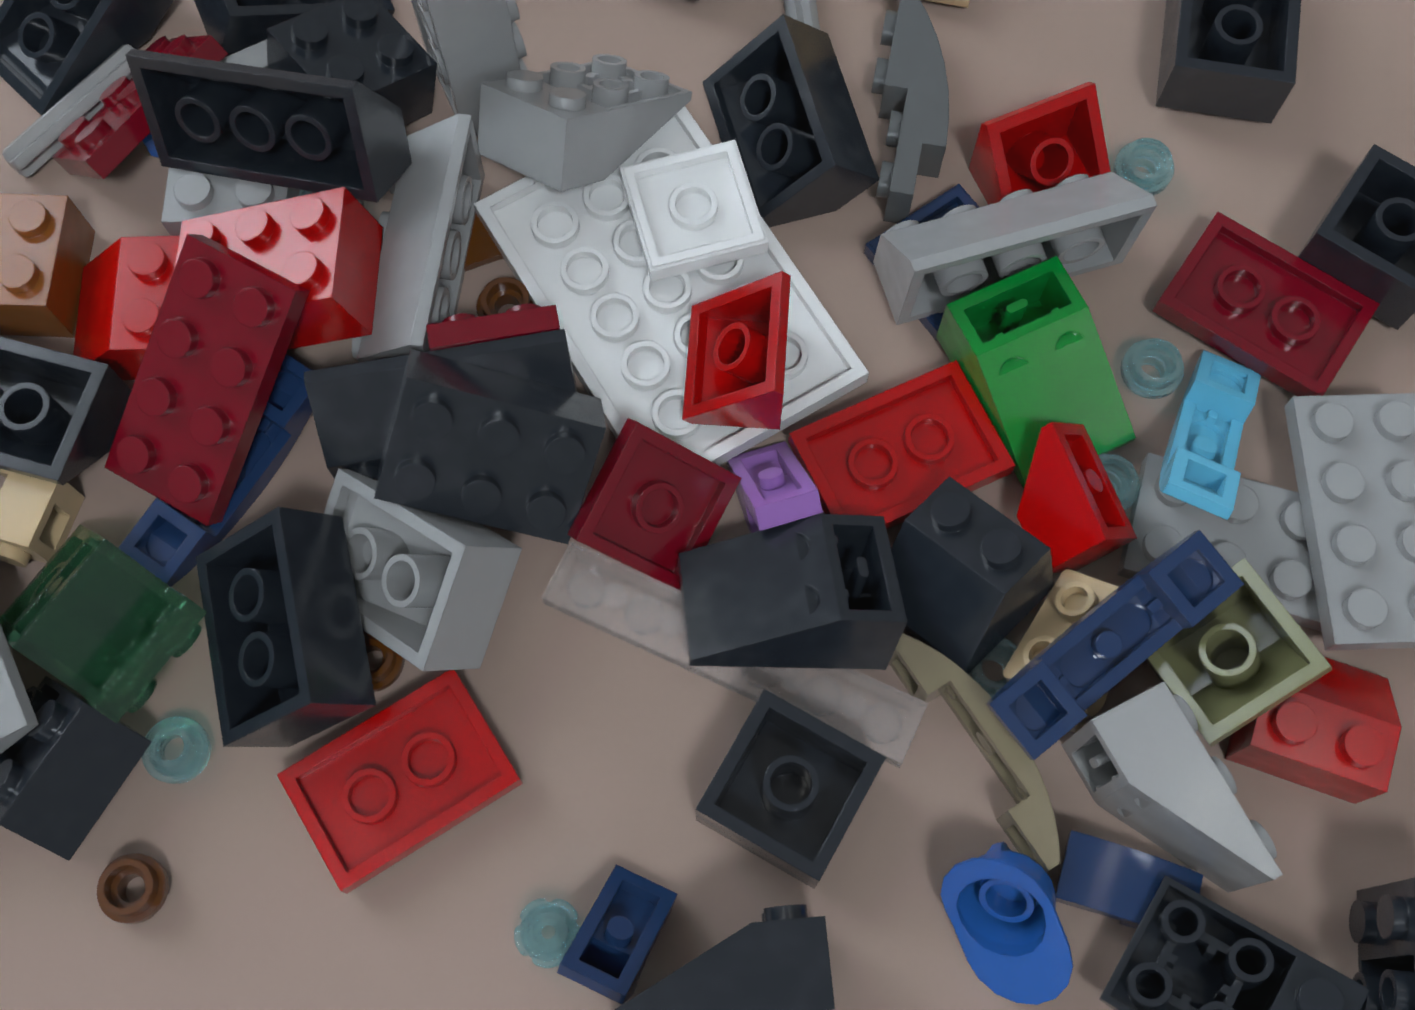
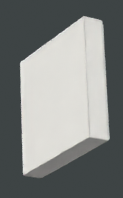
(693, 210)

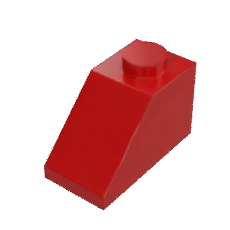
(1072, 500)

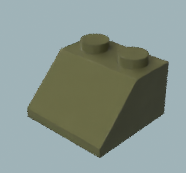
(1239, 659)

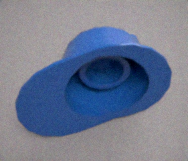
(1009, 924)

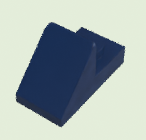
(618, 935)

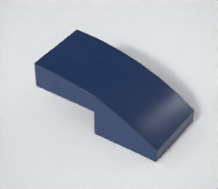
(1115, 878)

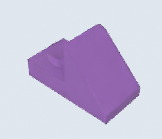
(773, 487)

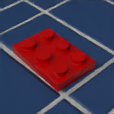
(901, 447)
(398, 780)

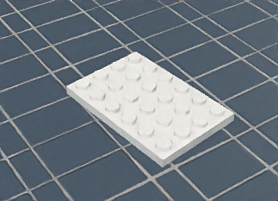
(634, 333)

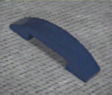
(170, 540)
(1111, 642)

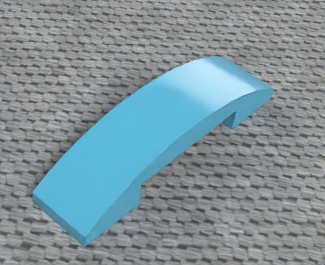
(1208, 435)

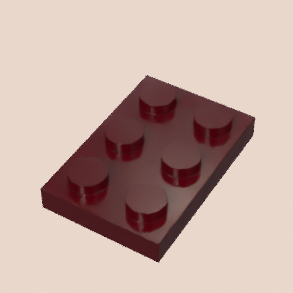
(105, 140)
(1266, 308)

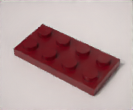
(205, 378)

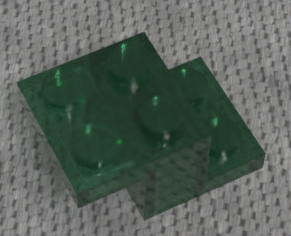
(101, 623)

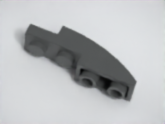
(914, 101)

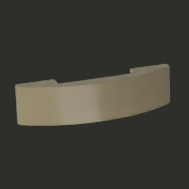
(1030, 822)

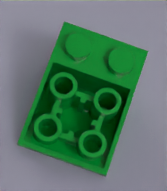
(1035, 361)

